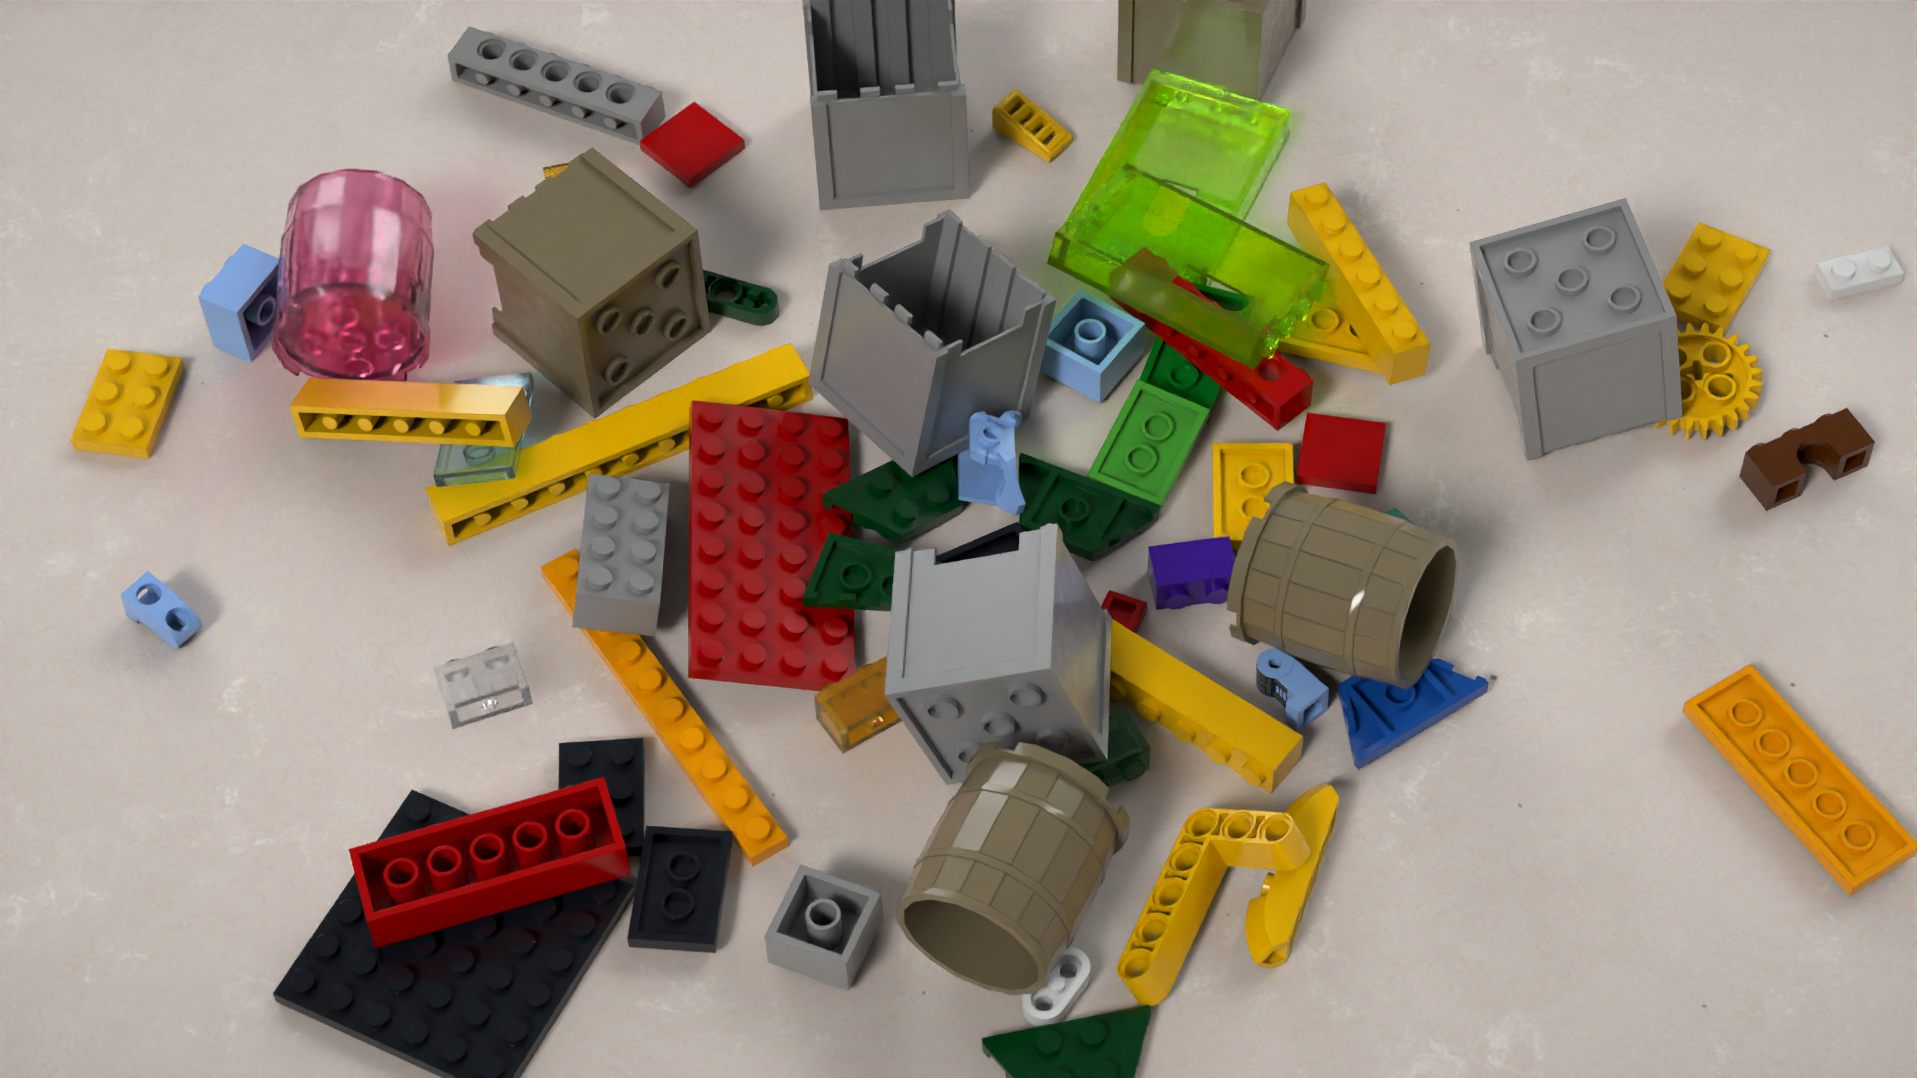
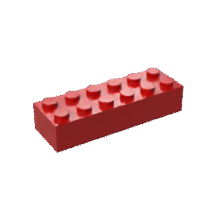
(489, 862)

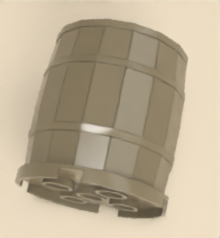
(1343, 586)
(1012, 868)

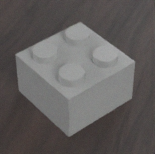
(824, 927)

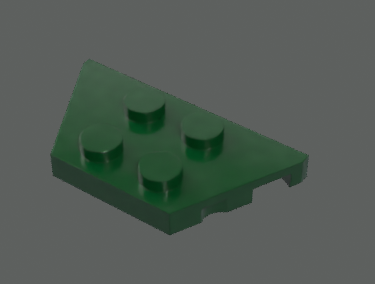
(896, 502)
(1087, 511)
(1078, 1048)

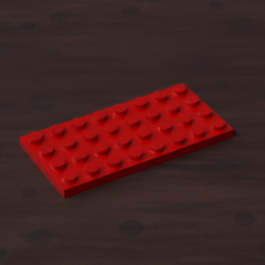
(756, 544)

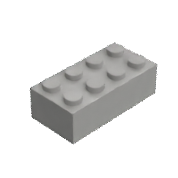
(621, 555)

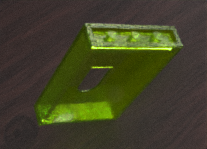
(1197, 141)
(1146, 232)

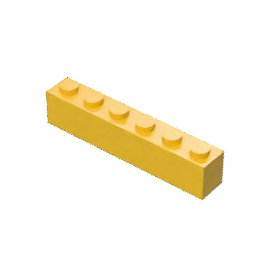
(1359, 284)
(411, 412)
(1201, 711)

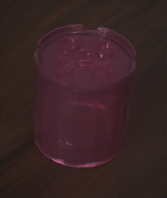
(354, 278)

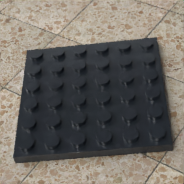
(457, 997)

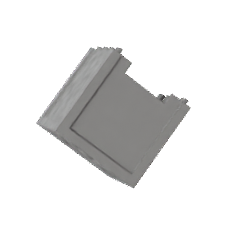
(886, 102)
(1578, 327)
(929, 342)
(999, 654)

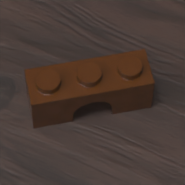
(1831, 442)

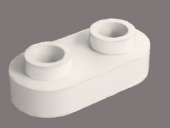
(1059, 991)

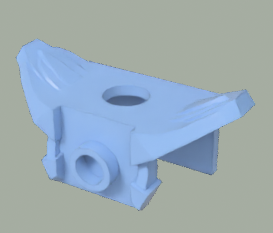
(989, 464)

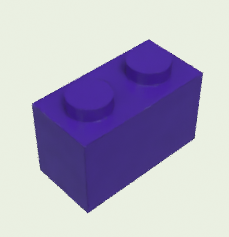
(1190, 572)

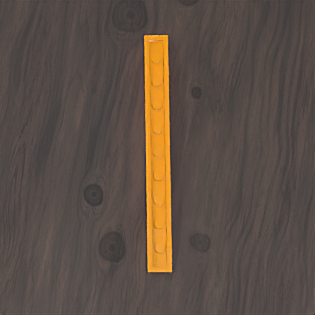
(677, 726)

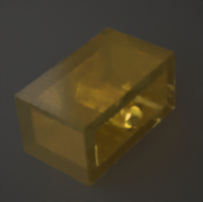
(856, 707)

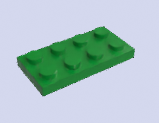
(1176, 374)

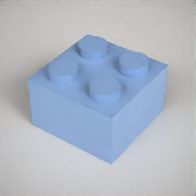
(242, 302)
(1092, 345)

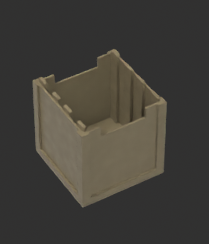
(1207, 41)
(595, 281)

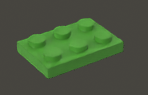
(1149, 443)

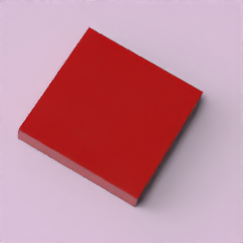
(692, 144)
(1341, 453)

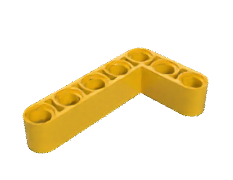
(1188, 883)

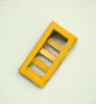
(1015, 109)

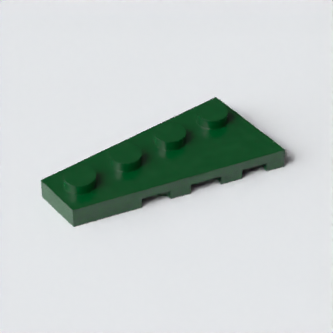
(852, 575)

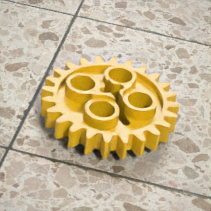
(1734, 378)

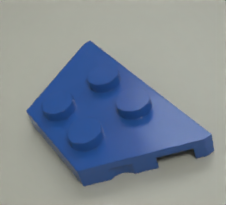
(1386, 716)

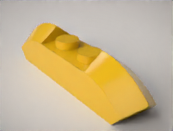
(1276, 915)

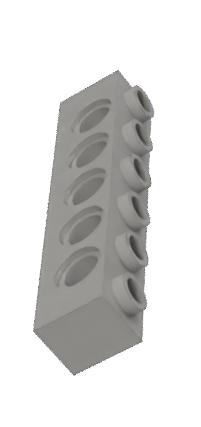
(556, 85)

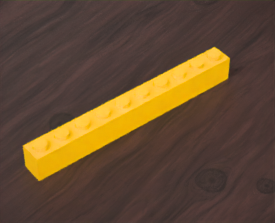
(615, 444)

